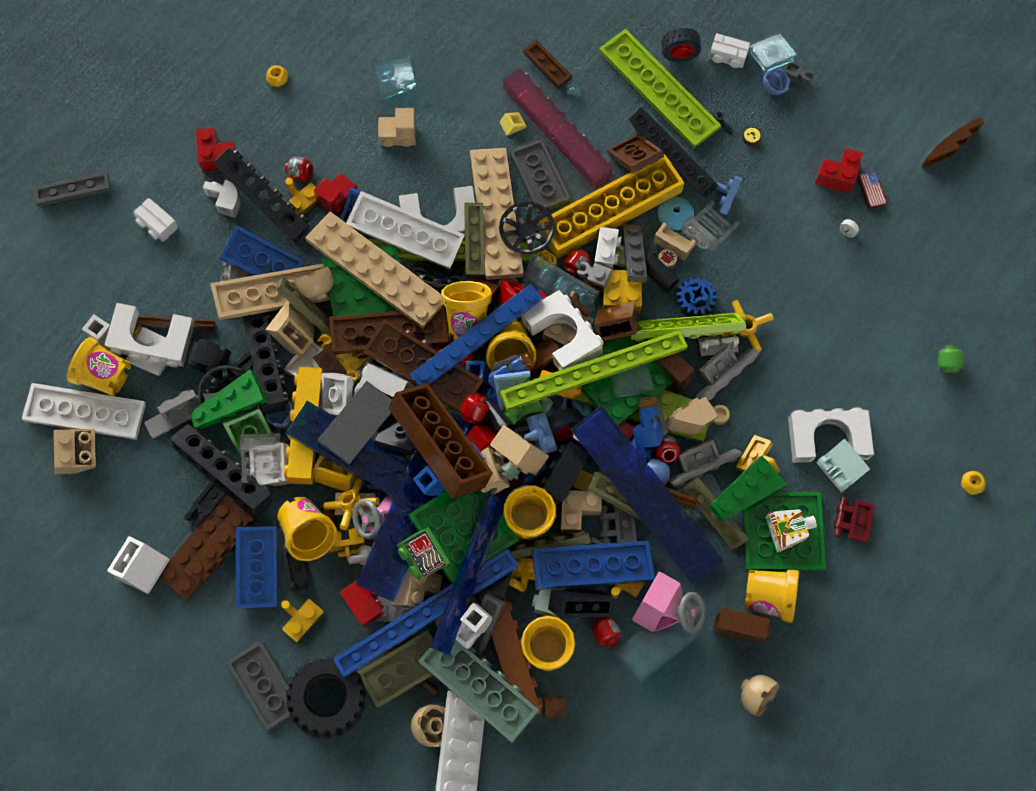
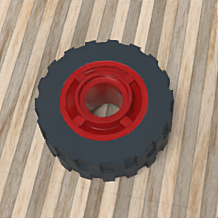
(681, 45)
(562, 422)

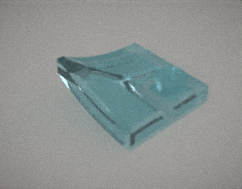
(394, 76)

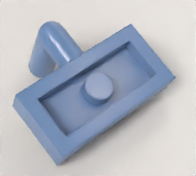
(731, 190)
(541, 433)

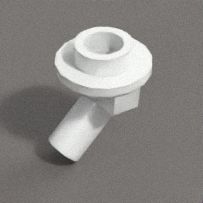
(361, 558)

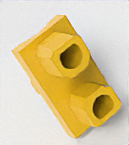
(354, 542)

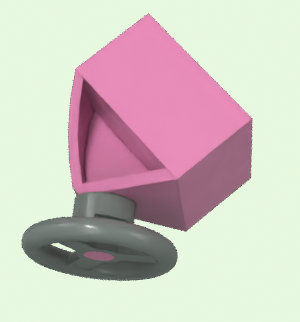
(370, 519)
(666, 606)

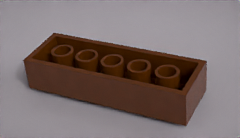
(440, 440)

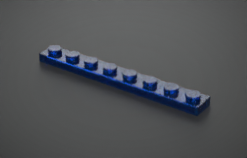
(468, 575)

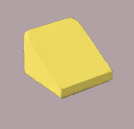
(512, 123)

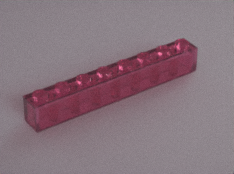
(557, 128)

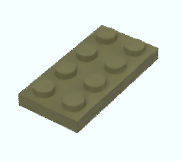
(397, 671)

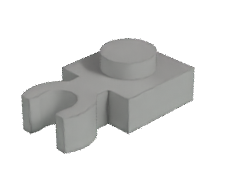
(596, 275)

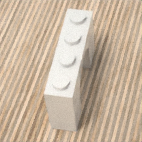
(461, 195)
(556, 310)
(169, 351)
(384, 381)
(853, 423)

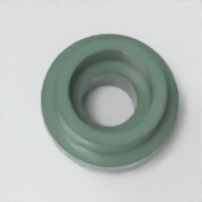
(510, 472)

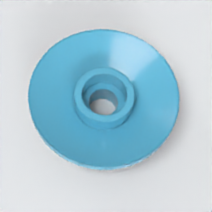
(674, 220)

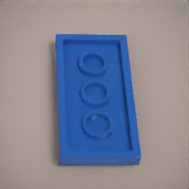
(256, 255)
(256, 567)

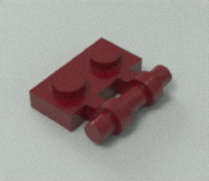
(860, 520)

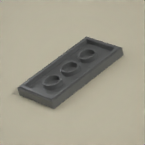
(540, 175)
(356, 423)
(261, 684)

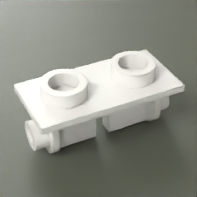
(713, 345)

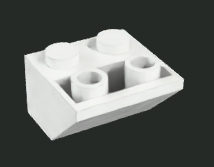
(138, 565)

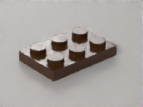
(635, 153)

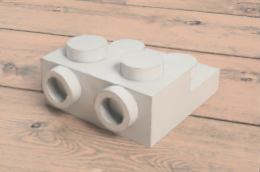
(335, 392)
(270, 479)

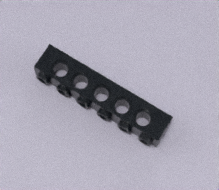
(674, 152)
(225, 164)
(277, 399)
(252, 503)

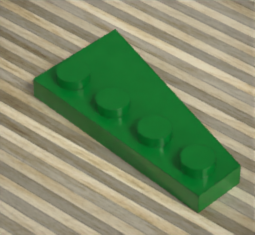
(236, 396)
(750, 487)

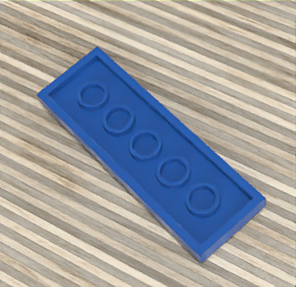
(592, 565)

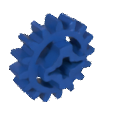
(690, 290)

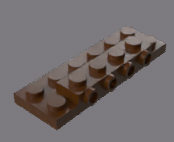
(353, 332)
(405, 353)
(206, 548)

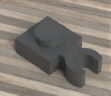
(796, 71)

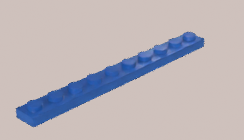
(418, 618)

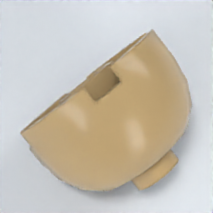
(316, 283)
(757, 693)
(428, 725)

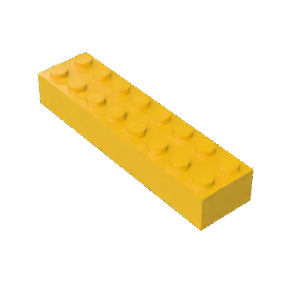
(612, 206)

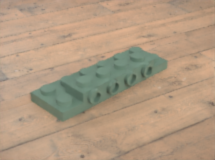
(482, 689)

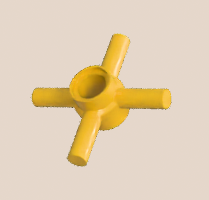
(752, 322)
(347, 502)

